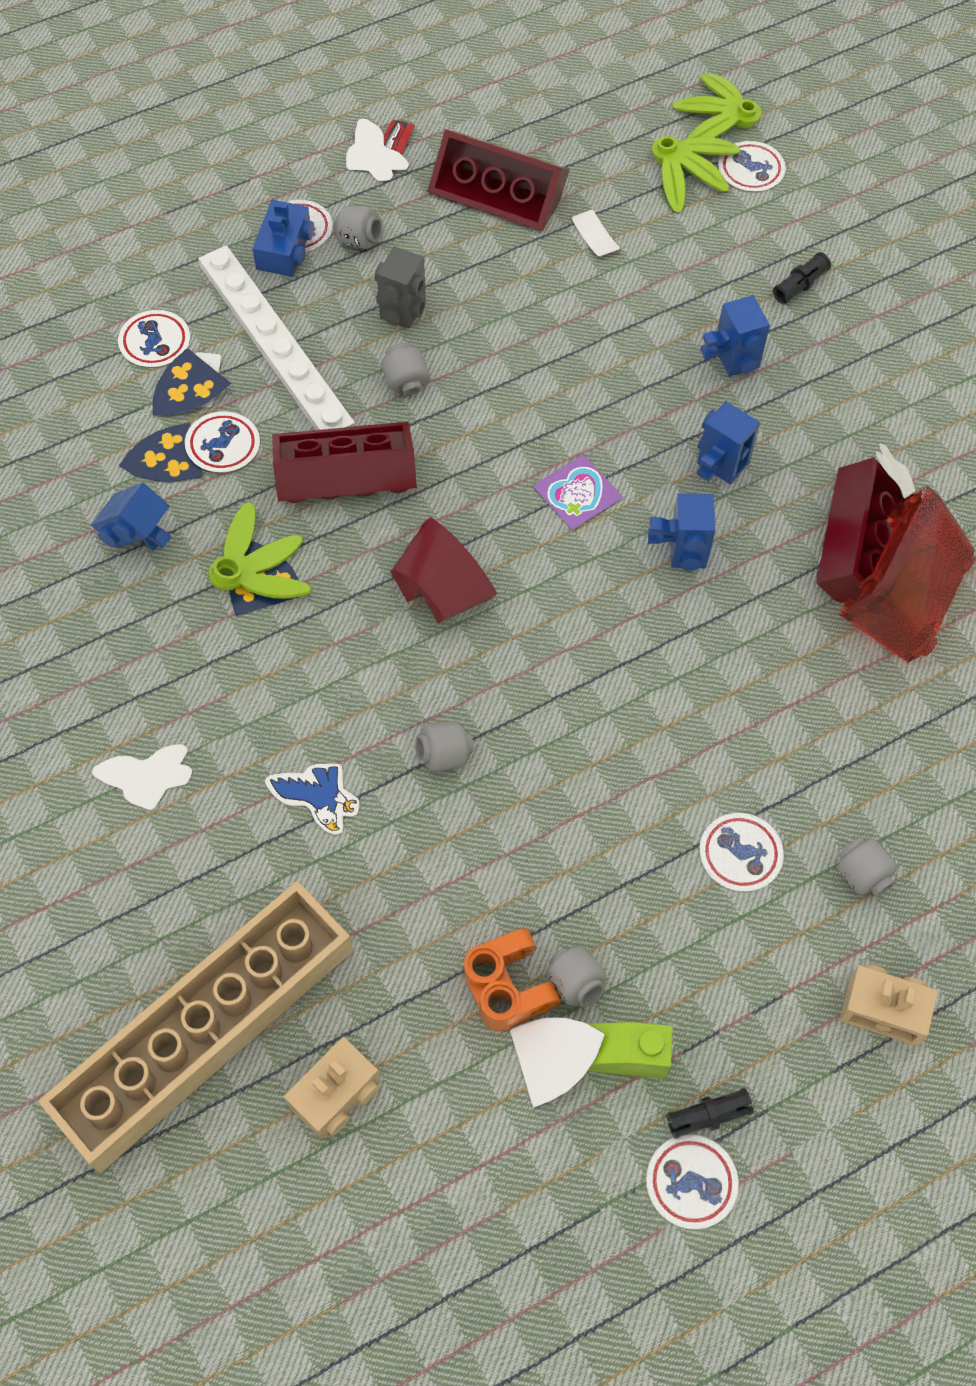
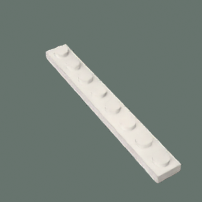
(274, 341)

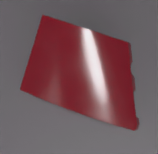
(441, 572)

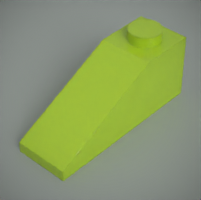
(634, 1049)

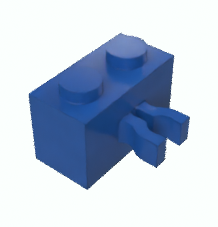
(283, 238)
(739, 336)
(726, 443)
(133, 517)
(688, 532)

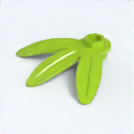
(730, 108)
(675, 153)
(244, 569)

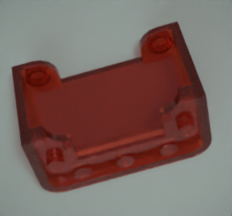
(914, 577)

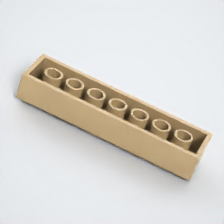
(196, 1027)

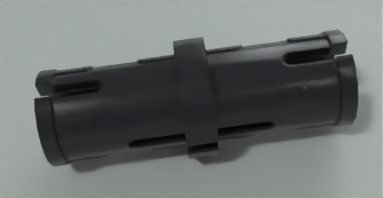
(807, 273)
(709, 1113)

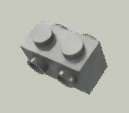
(401, 287)

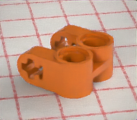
(498, 985)

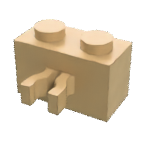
(889, 1004)
(333, 1089)

